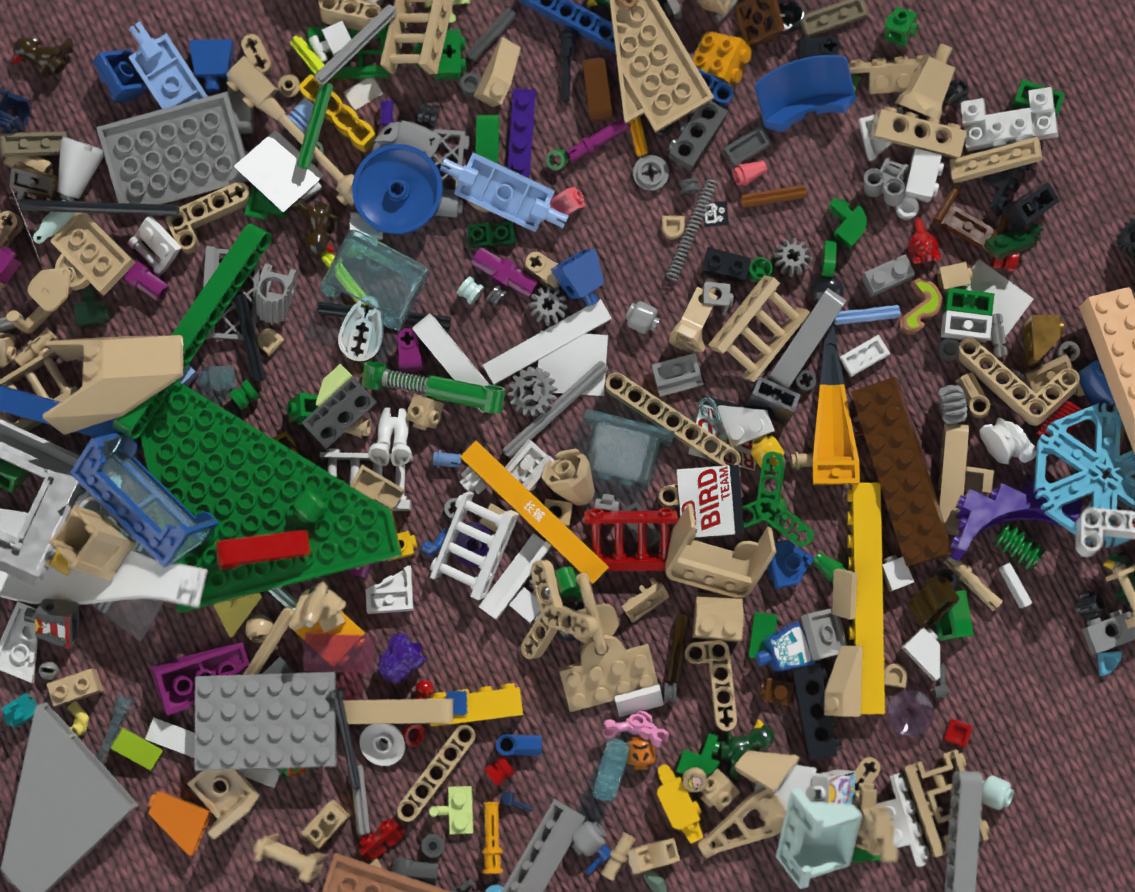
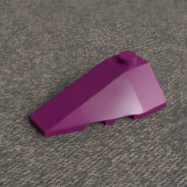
(176, 677)

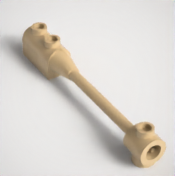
(260, 93)

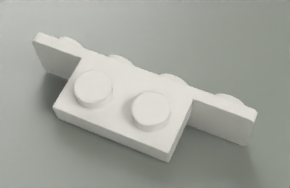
(906, 828)

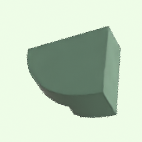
(654, 881)

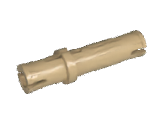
(973, 582)

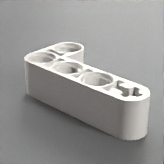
(1102, 528)

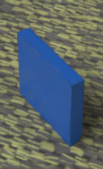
(459, 701)

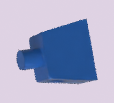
(212, 61)
(580, 275)

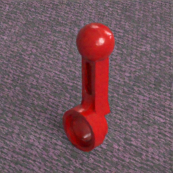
(423, 690)

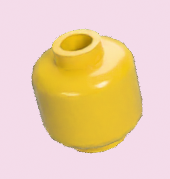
(764, 445)

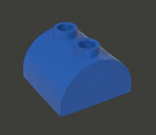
(120, 75)
(1095, 385)

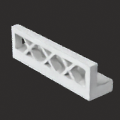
(514, 577)

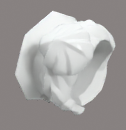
(1007, 440)

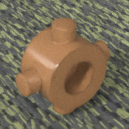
(629, 4)

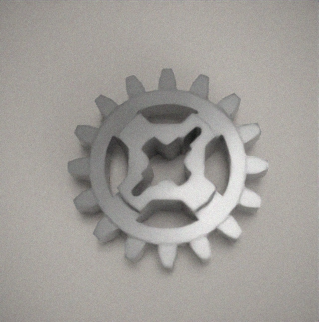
(523, 392)

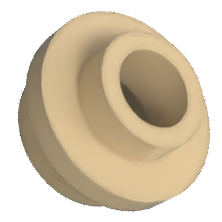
(294, 90)

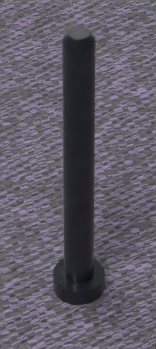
(337, 696)

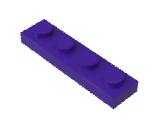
(521, 131)

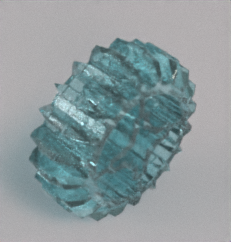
(611, 770)

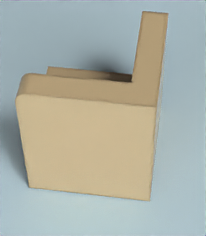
(978, 480)

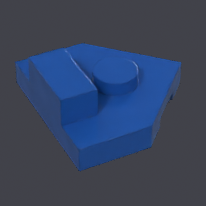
(788, 564)

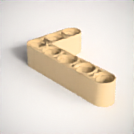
(1015, 385)

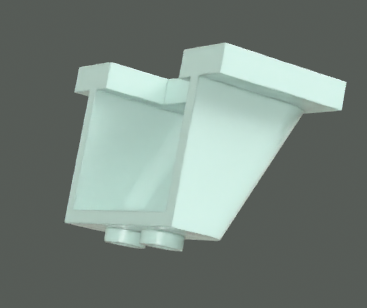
(816, 837)

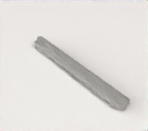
(558, 406)

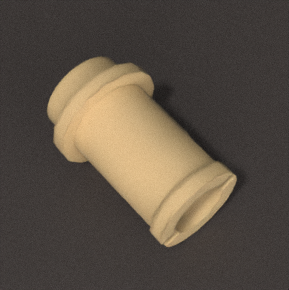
(801, 460)

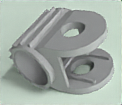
(273, 306)

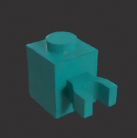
(19, 711)

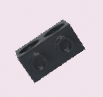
(726, 266)

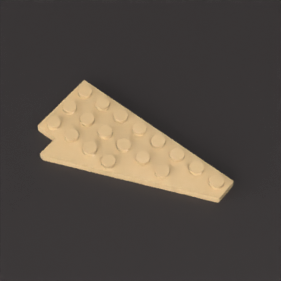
(654, 66)

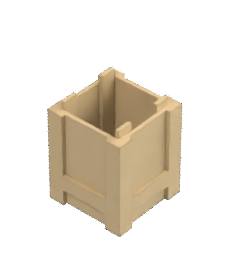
(92, 543)

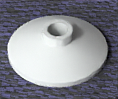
(378, 751)

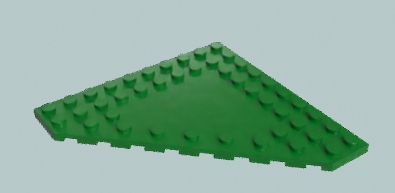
(249, 487)

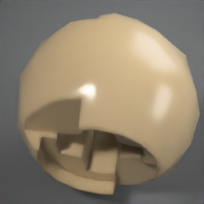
(258, 628)

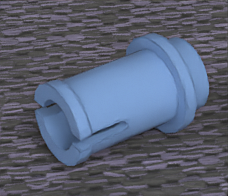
(446, 459)

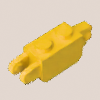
(678, 805)

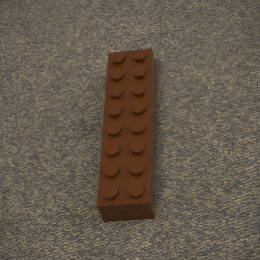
(902, 472)

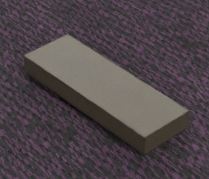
(833, 17)
(31, 144)

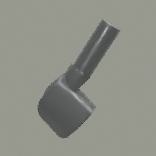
(941, 690)

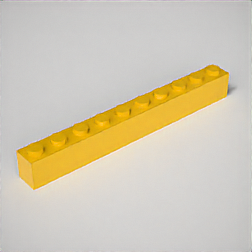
(867, 563)

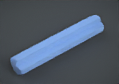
(868, 314)

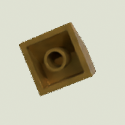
(1040, 335)

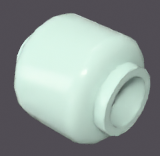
(996, 793)

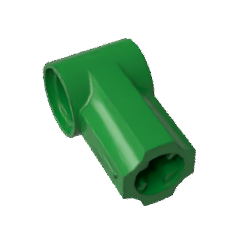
(567, 583)

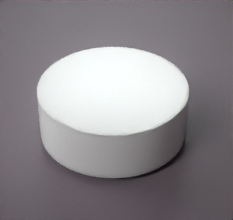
(908, 208)

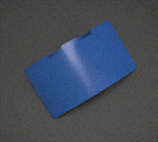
(804, 86)

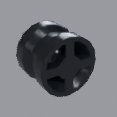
(428, 114)

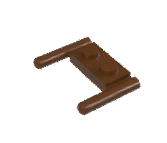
(964, 224)

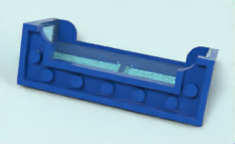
(139, 499)

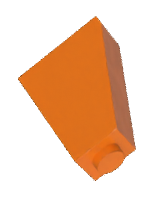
(180, 819)

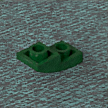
(491, 235)

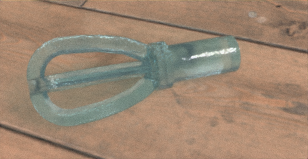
(717, 426)

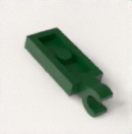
(1013, 241)

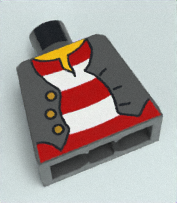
(55, 621)

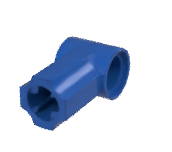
(522, 745)

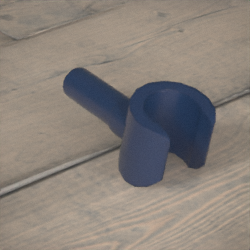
(508, 799)

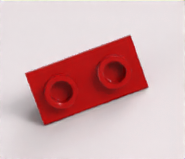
(388, 831)

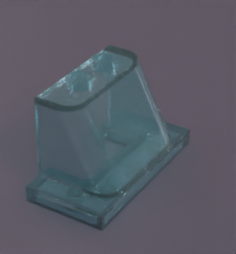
(623, 447)

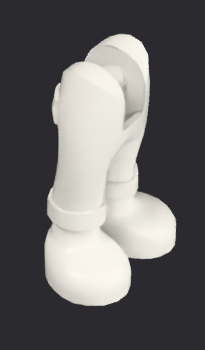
(387, 426)

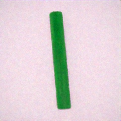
(314, 125)

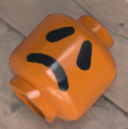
(641, 753)

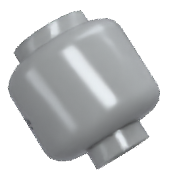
(642, 317)
(588, 838)

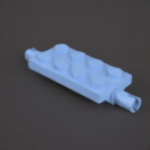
(164, 70)
(504, 192)

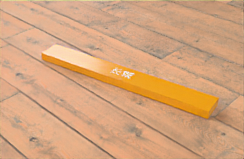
(534, 512)

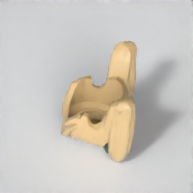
(315, 605)

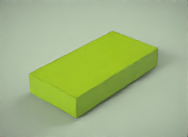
(136, 748)

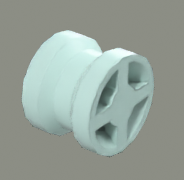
(470, 290)

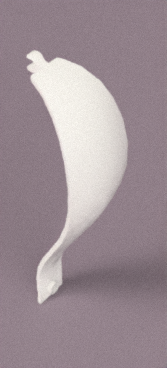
(136, 578)

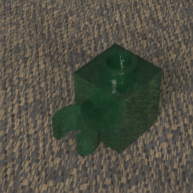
(91, 312)

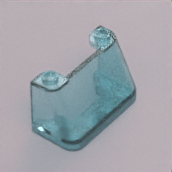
(376, 277)

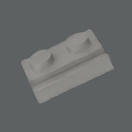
(677, 374)

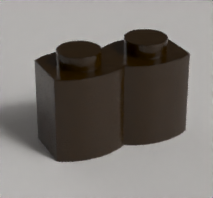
(933, 601)

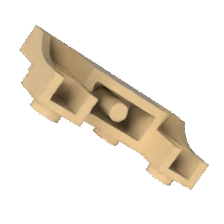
(876, 824)

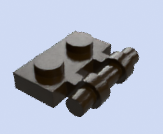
(31, 182)

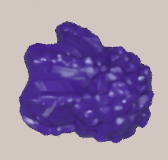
(400, 658)

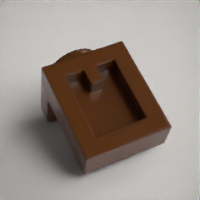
(776, 691)

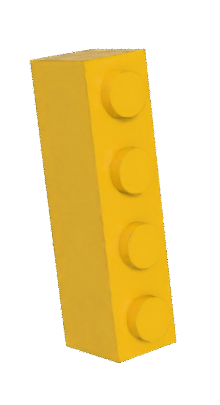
(487, 704)

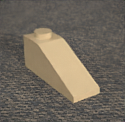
(498, 73)
(844, 685)

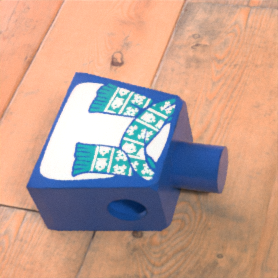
(786, 648)

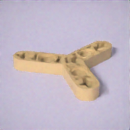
(552, 607)

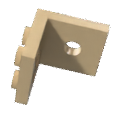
(228, 804)

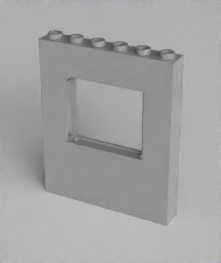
(50, 508)

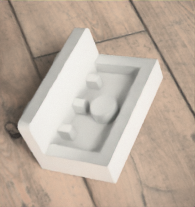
(528, 464)

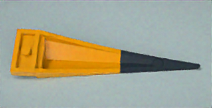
(834, 448)

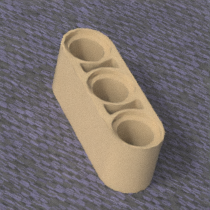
(353, 13)

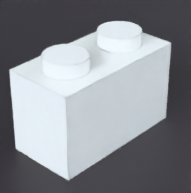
(922, 175)
(966, 325)

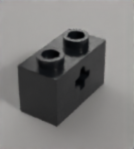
(1031, 205)
(774, 398)

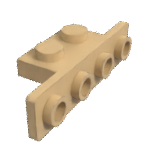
(887, 75)

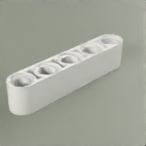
(447, 352)

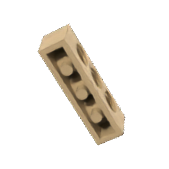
(883, 130)

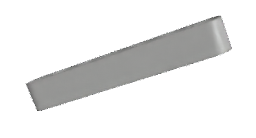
(964, 831)

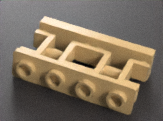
(926, 809)

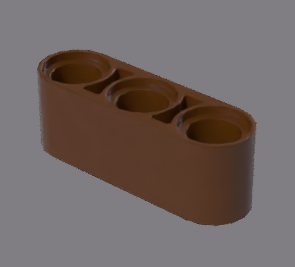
(597, 89)

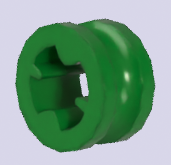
(549, 159)

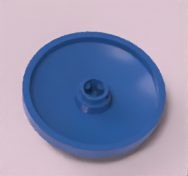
(397, 189)

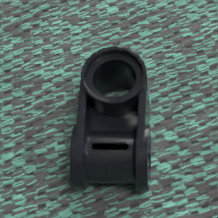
(817, 46)

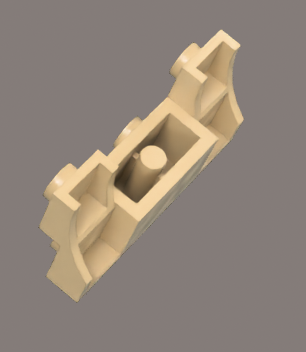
(377, 488)

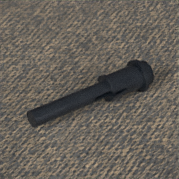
(566, 54)

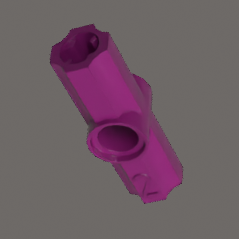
(504, 272)
(141, 278)

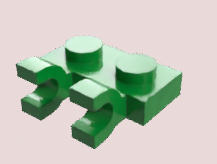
(261, 207)

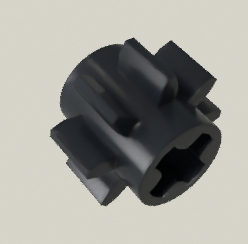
(956, 92)
(1089, 605)

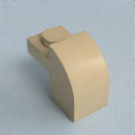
(653, 855)

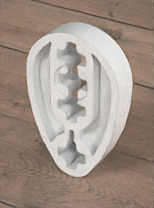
(349, 331)

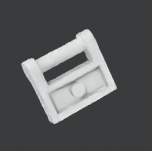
(159, 241)

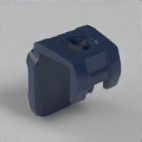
(12, 101)

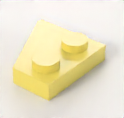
(236, 611)

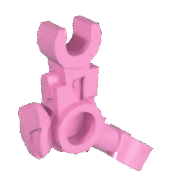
(637, 724)

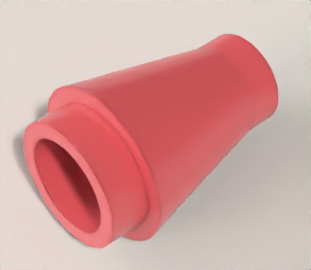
(746, 173)

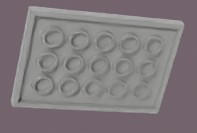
(174, 151)
(265, 721)

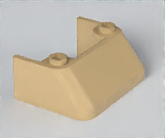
(714, 567)

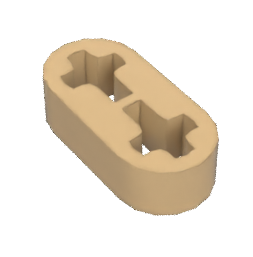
(261, 52)
(860, 769)

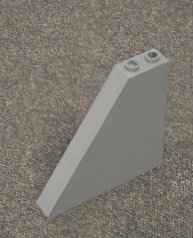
(60, 807)

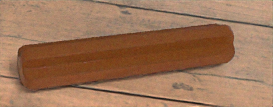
(773, 196)

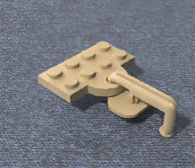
(86, 258)
(610, 668)

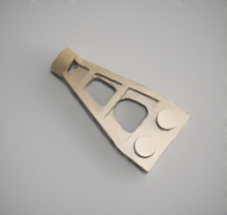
(769, 807)

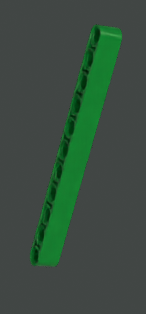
(203, 316)

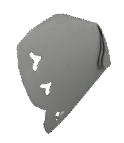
(408, 134)

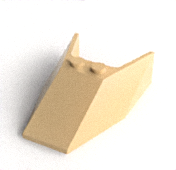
(116, 376)

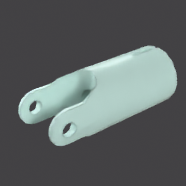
(52, 224)

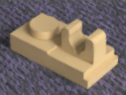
(645, 601)

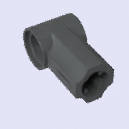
(419, 871)

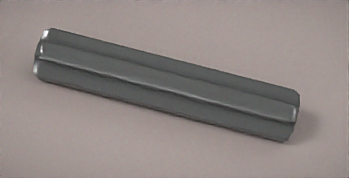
(490, 34)

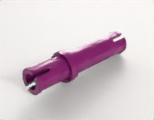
(589, 144)

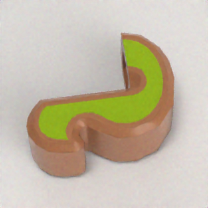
(926, 310)

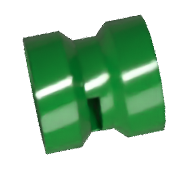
(759, 266)
(244, 395)

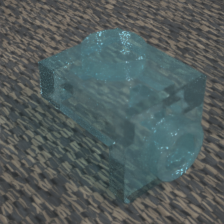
(217, 378)

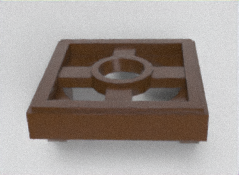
(764, 37)

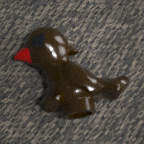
(48, 59)
(319, 221)

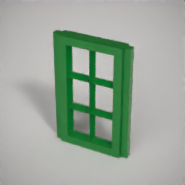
(359, 71)

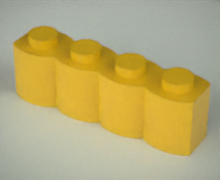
(342, 116)

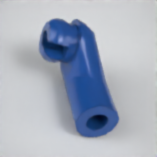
(432, 549)

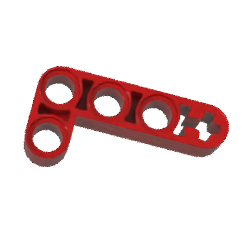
(262, 548)

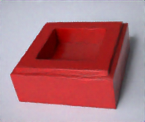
(957, 733)

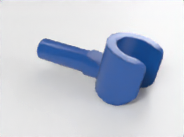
(603, 854)

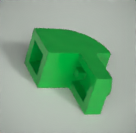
(853, 222)
(704, 762)

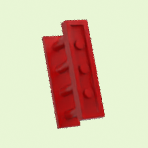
(642, 559)

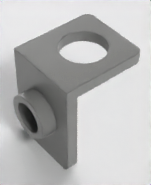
(726, 299)

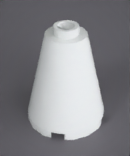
(76, 167)

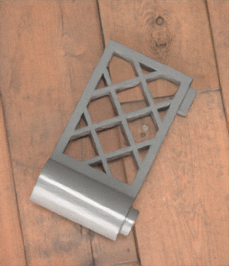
(450, 202)

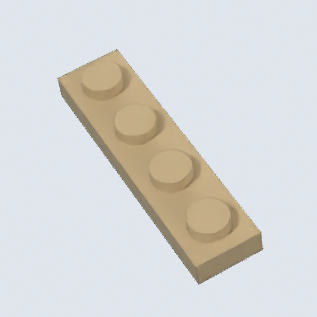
(996, 160)

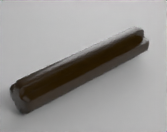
(677, 649)

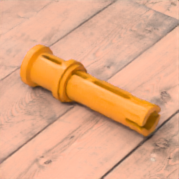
(492, 851)

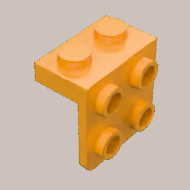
(722, 57)

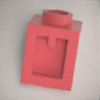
(568, 201)

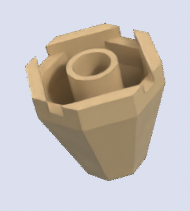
(570, 477)

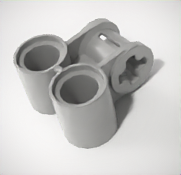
(889, 178)

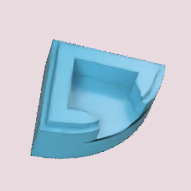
(1108, 661)

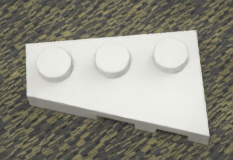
(19, 646)

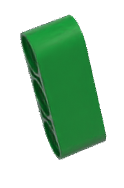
(488, 136)

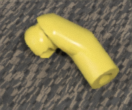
(81, 718)

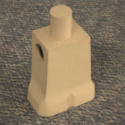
(929, 84)
(688, 332)

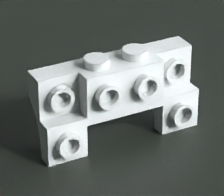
(1010, 126)

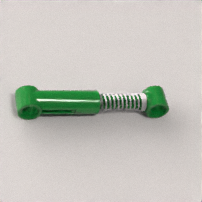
(487, 397)

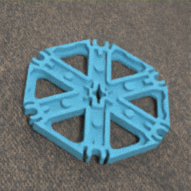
(1087, 463)

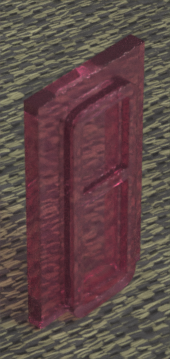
(339, 653)

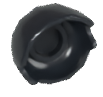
(792, 16)
(820, 285)

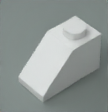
(925, 652)

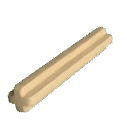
(270, 642)

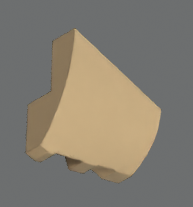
(766, 768)

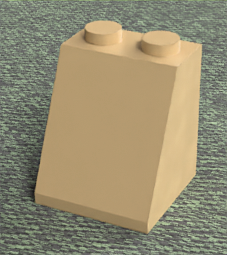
(718, 617)

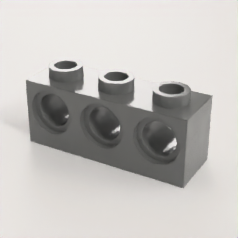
(697, 146)
(350, 401)

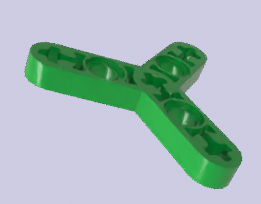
(774, 497)

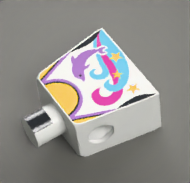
(832, 787)

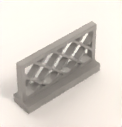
(211, 264)

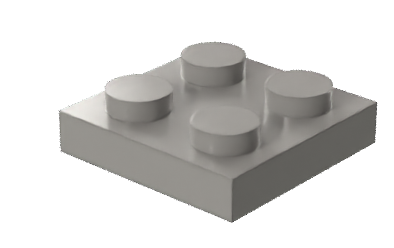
(823, 633)

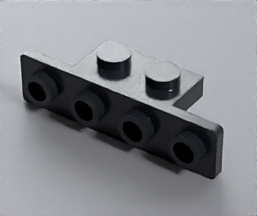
(1007, 183)

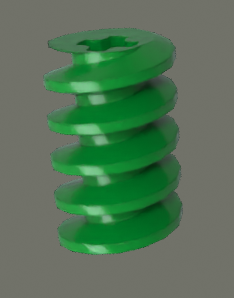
(1019, 546)

